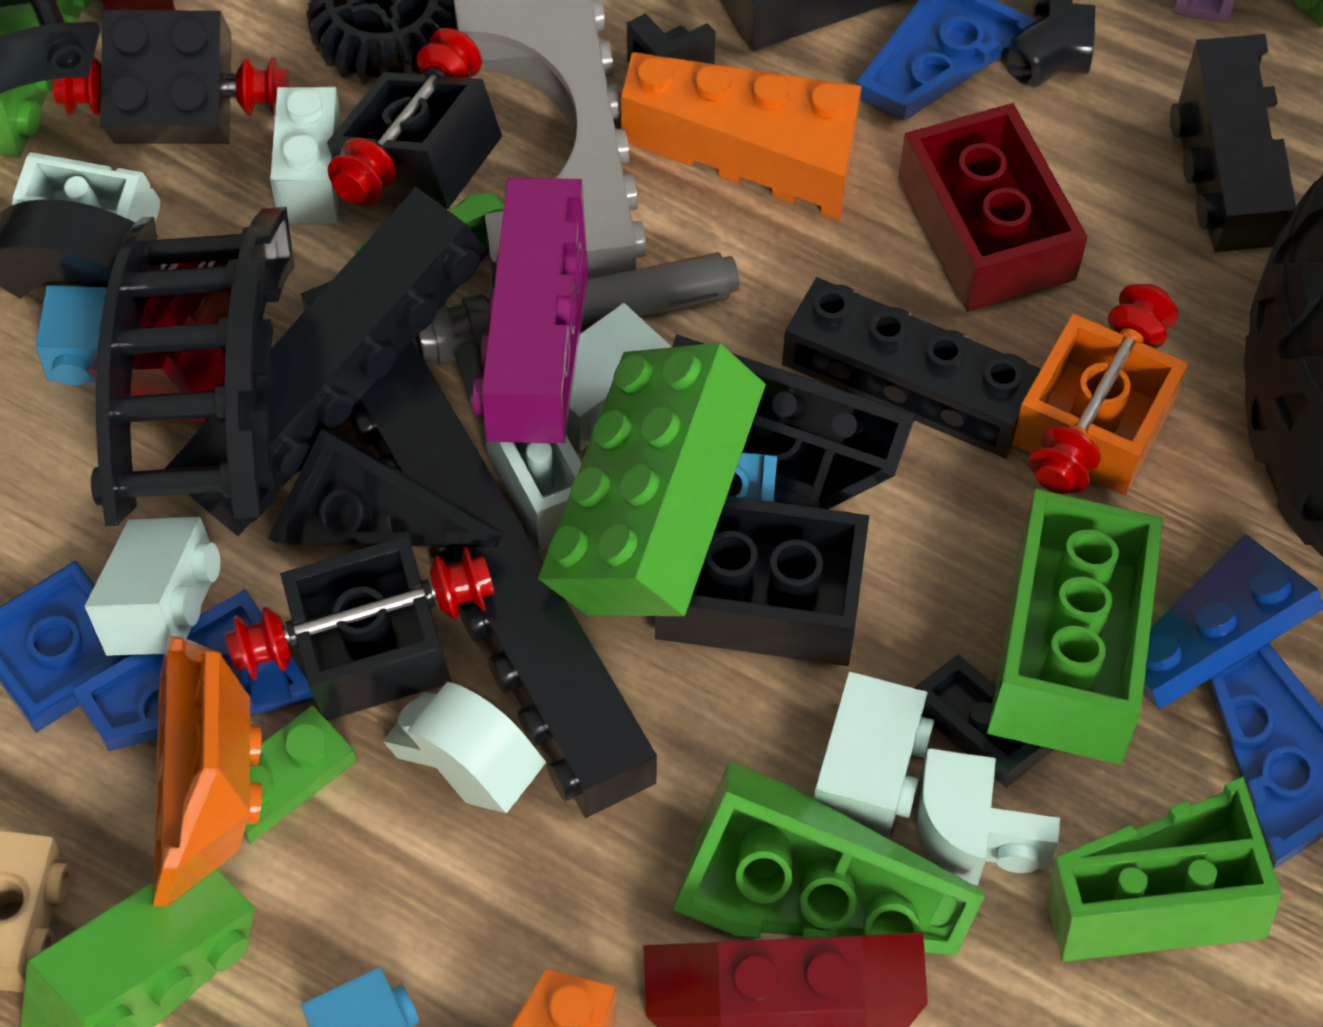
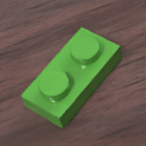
(296, 766)

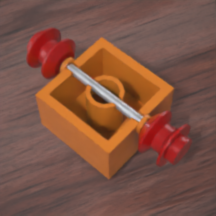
(1102, 396)

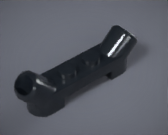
(1053, 44)

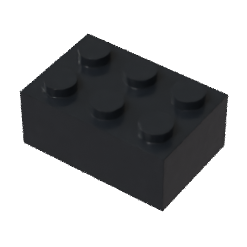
(777, 583)

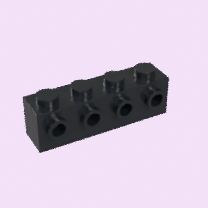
(908, 365)

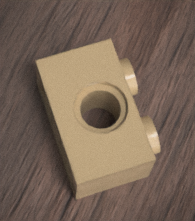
(40, 879)

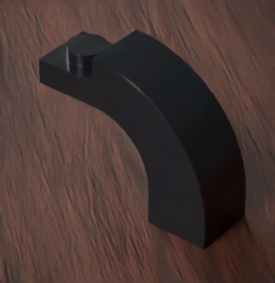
(58, 243)

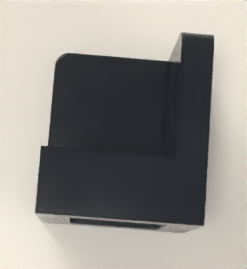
(677, 43)

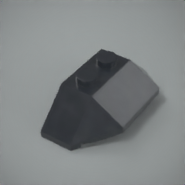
(823, 437)

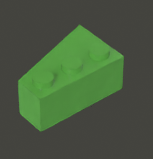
(138, 958)

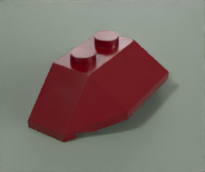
(787, 982)

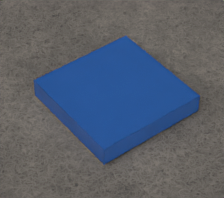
(50, 646)

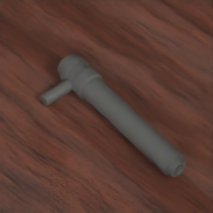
(648, 290)

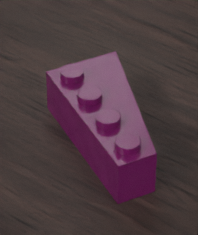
(534, 313)

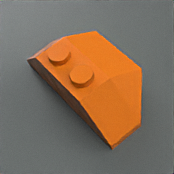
(201, 768)

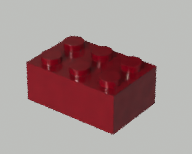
(991, 207)

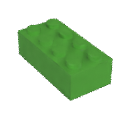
(653, 482)
(1077, 627)

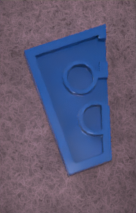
(937, 51)
(1224, 618)
(125, 696)
(1276, 747)

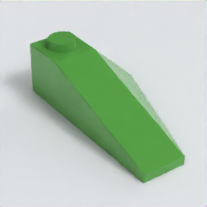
(803, 869)

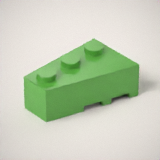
(1167, 885)

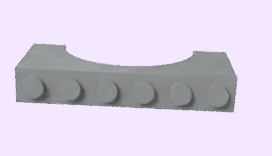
(560, 54)

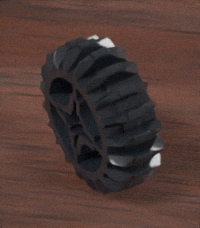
(376, 33)

